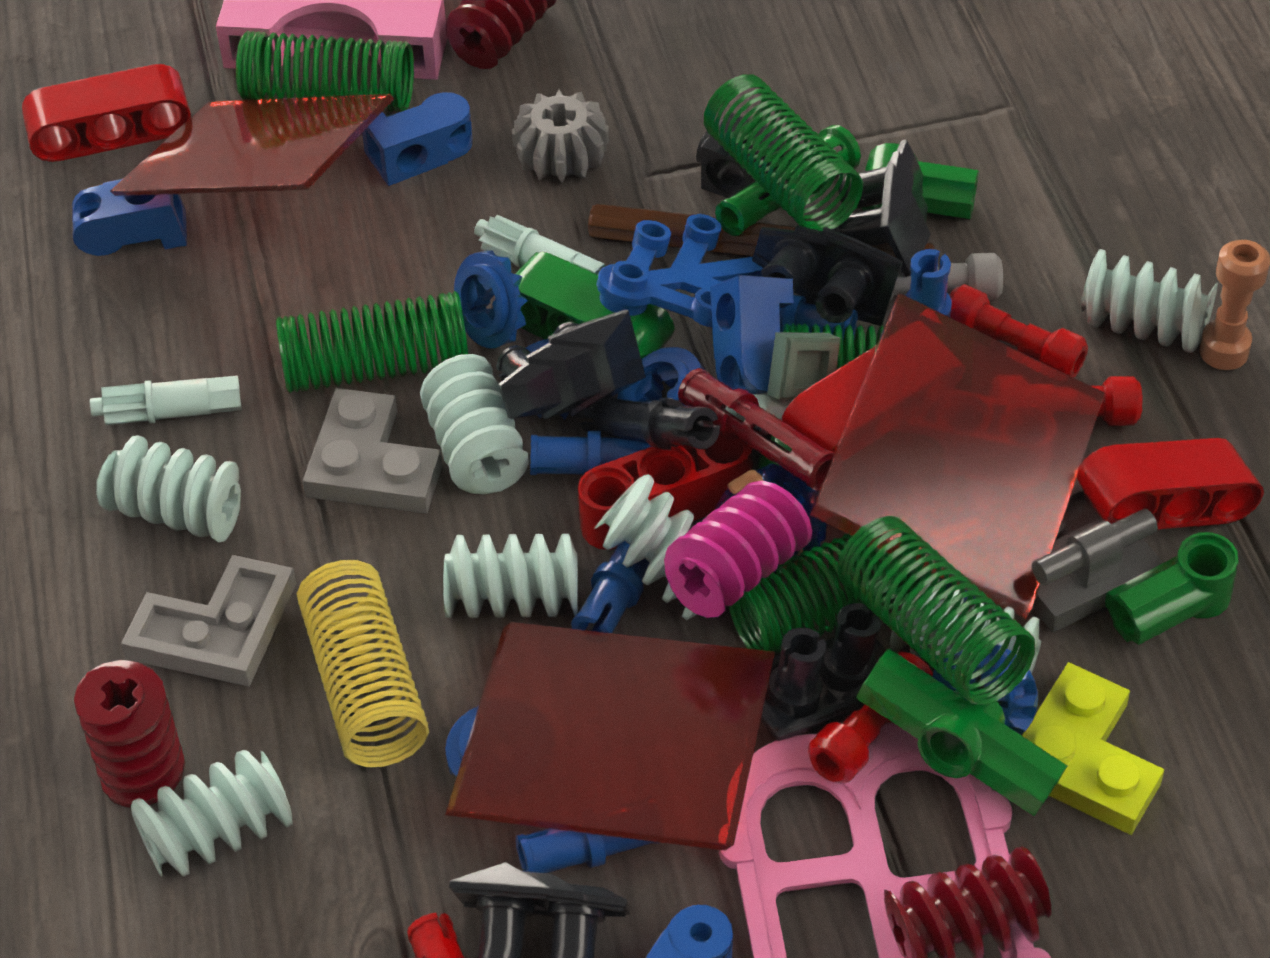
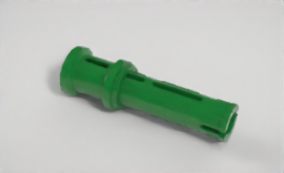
(745, 206)

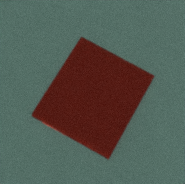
(254, 145)
(962, 449)
(614, 736)

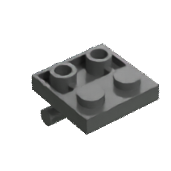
(1090, 561)

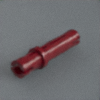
(805, 461)

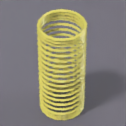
(351, 620)

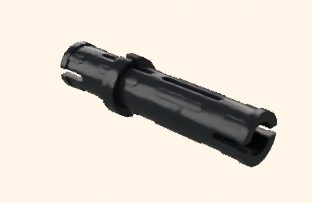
(657, 422)

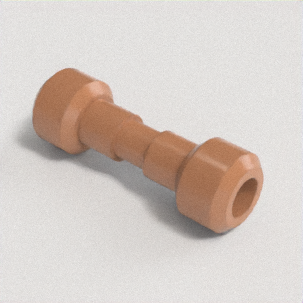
(1241, 271)

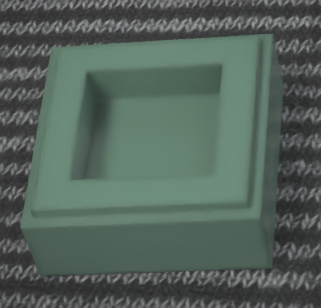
(800, 362)

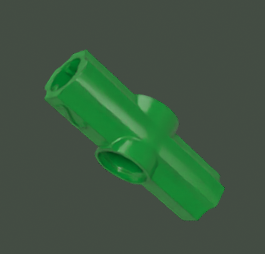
(960, 735)

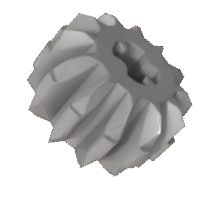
(560, 136)

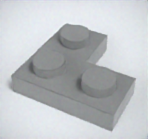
(359, 465)
(217, 638)

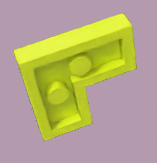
(1099, 775)

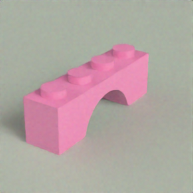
(413, 21)

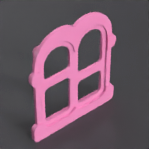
(892, 752)

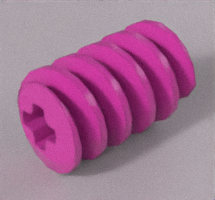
(736, 547)

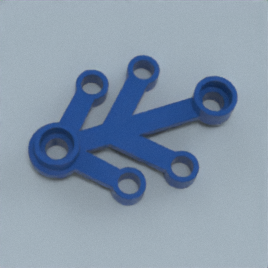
(633, 286)

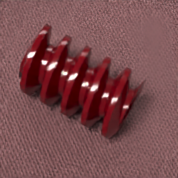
(489, 28)
(129, 731)
(970, 907)

